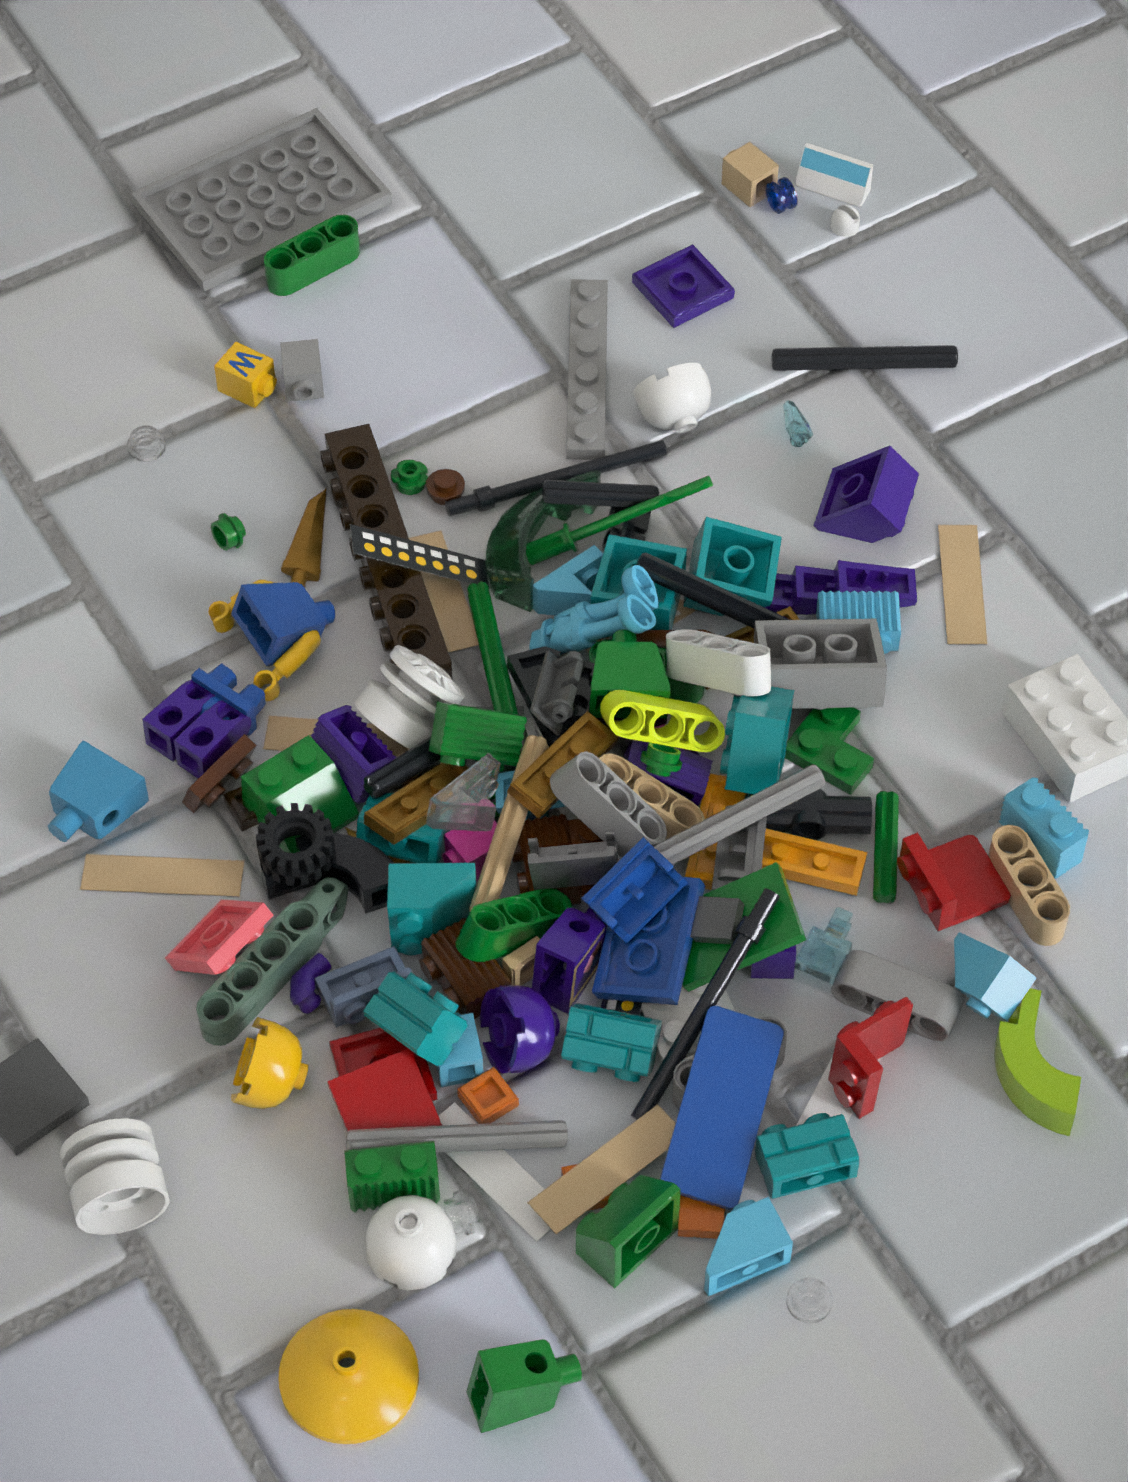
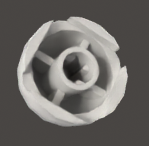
(676, 398)
(410, 1242)

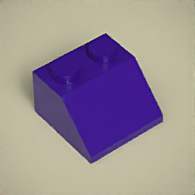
(868, 497)

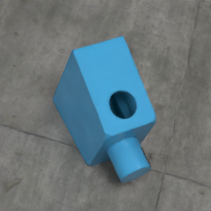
(94, 794)

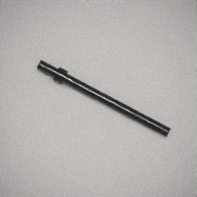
(486, 497)
(749, 932)

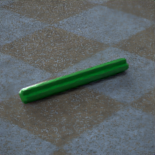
(491, 648)

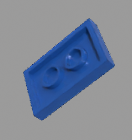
(655, 959)

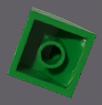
(303, 777)
(629, 1227)

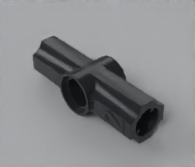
(823, 814)

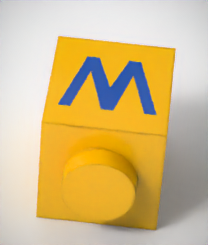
(245, 375)

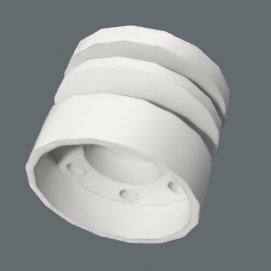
(413, 694)
(114, 1176)

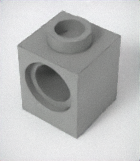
(302, 370)

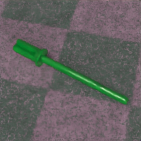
(566, 539)

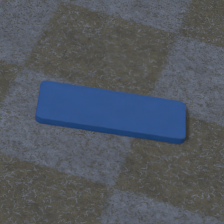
(722, 1107)

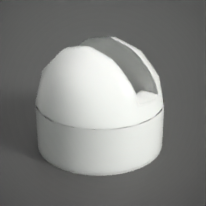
(845, 221)

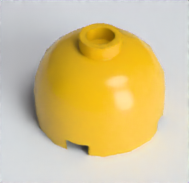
(269, 1066)

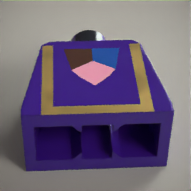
(577, 941)

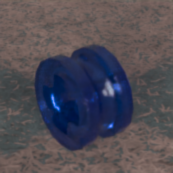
(781, 195)

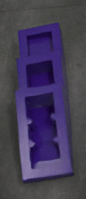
(802, 587)

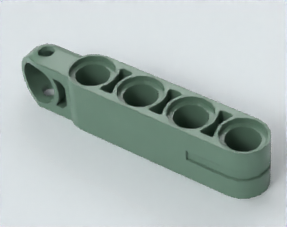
(270, 975)

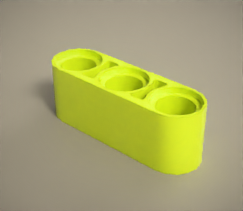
(676, 733)

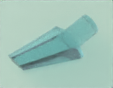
(796, 425)

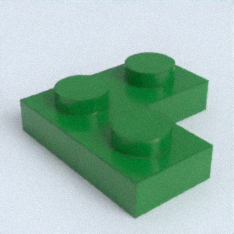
(821, 743)

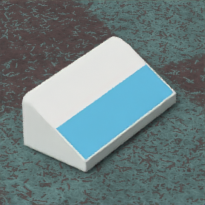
(834, 175)

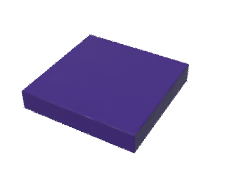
(683, 286)

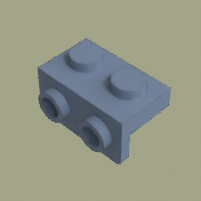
(352, 986)

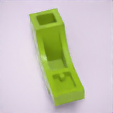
(1027, 1078)

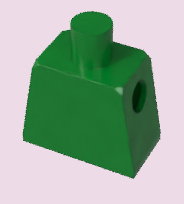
(628, 667)
(518, 1382)

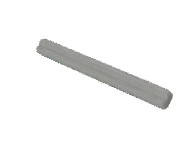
(741, 814)
(467, 1136)

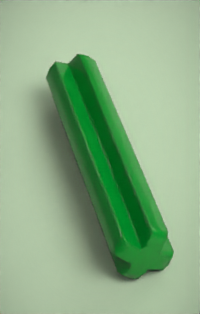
(886, 847)

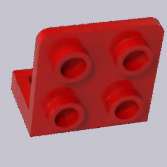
(952, 879)
(856, 1053)

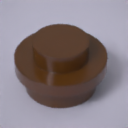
(445, 485)

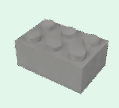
(826, 661)

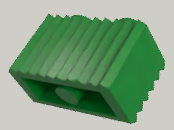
(473, 732)
(390, 1172)

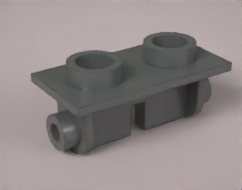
(556, 689)

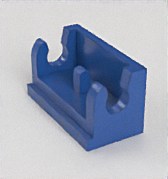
(634, 890)

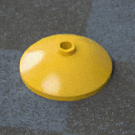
(351, 1401)

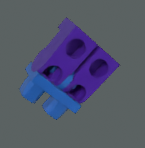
(203, 719)

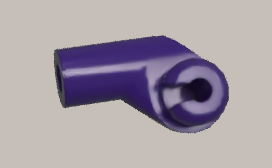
(303, 983)

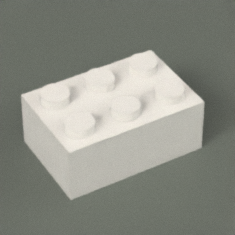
(1070, 726)

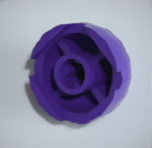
(519, 1028)

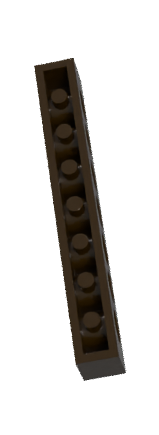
(369, 502)

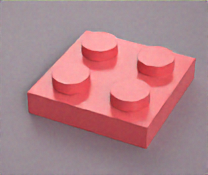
(219, 937)

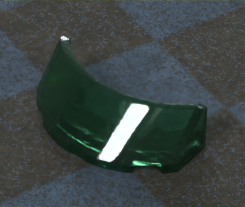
(506, 546)

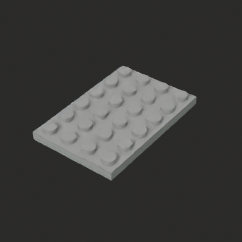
(257, 195)

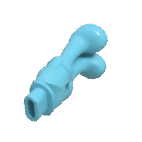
(587, 622)

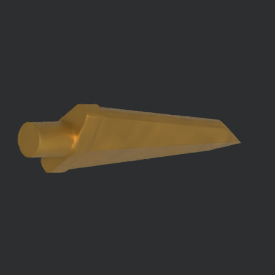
(305, 551)

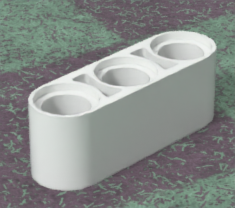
(718, 662)

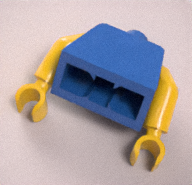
(279, 624)

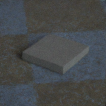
(35, 1096)

